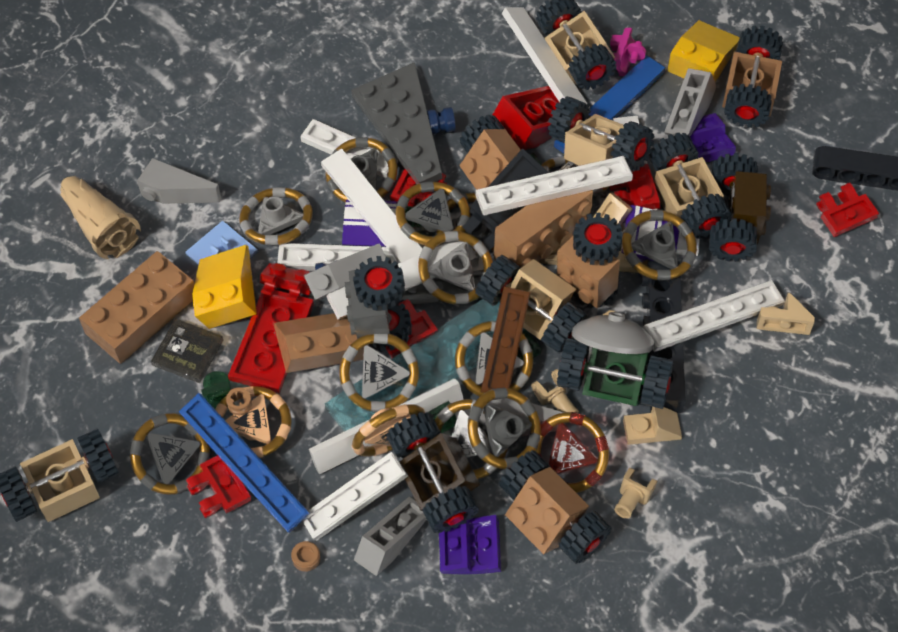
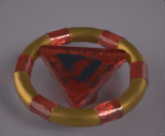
(571, 452)

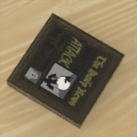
(187, 350)

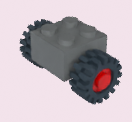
(373, 303)

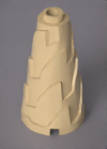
(102, 222)

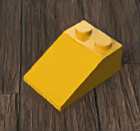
(702, 49)
(224, 288)

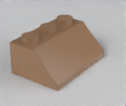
(314, 342)

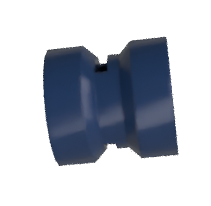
(441, 120)

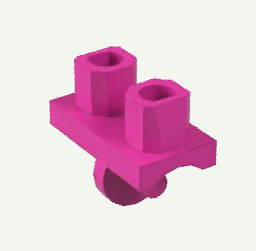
(627, 51)

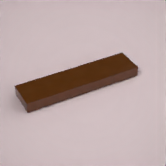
(505, 339)

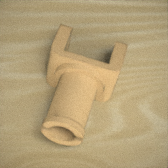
(556, 396)
(632, 494)

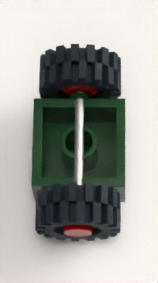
(615, 375)

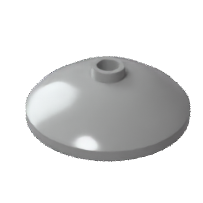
(613, 334)

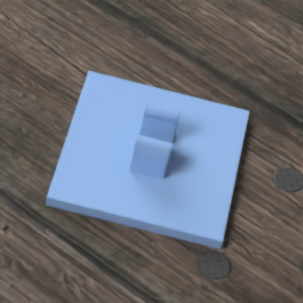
(216, 241)

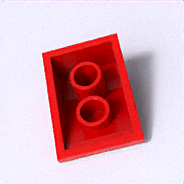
(527, 116)

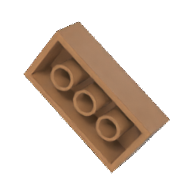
(540, 228)
(138, 307)

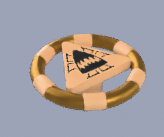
(255, 423)
(377, 427)

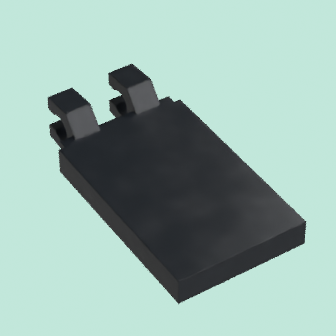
(519, 168)

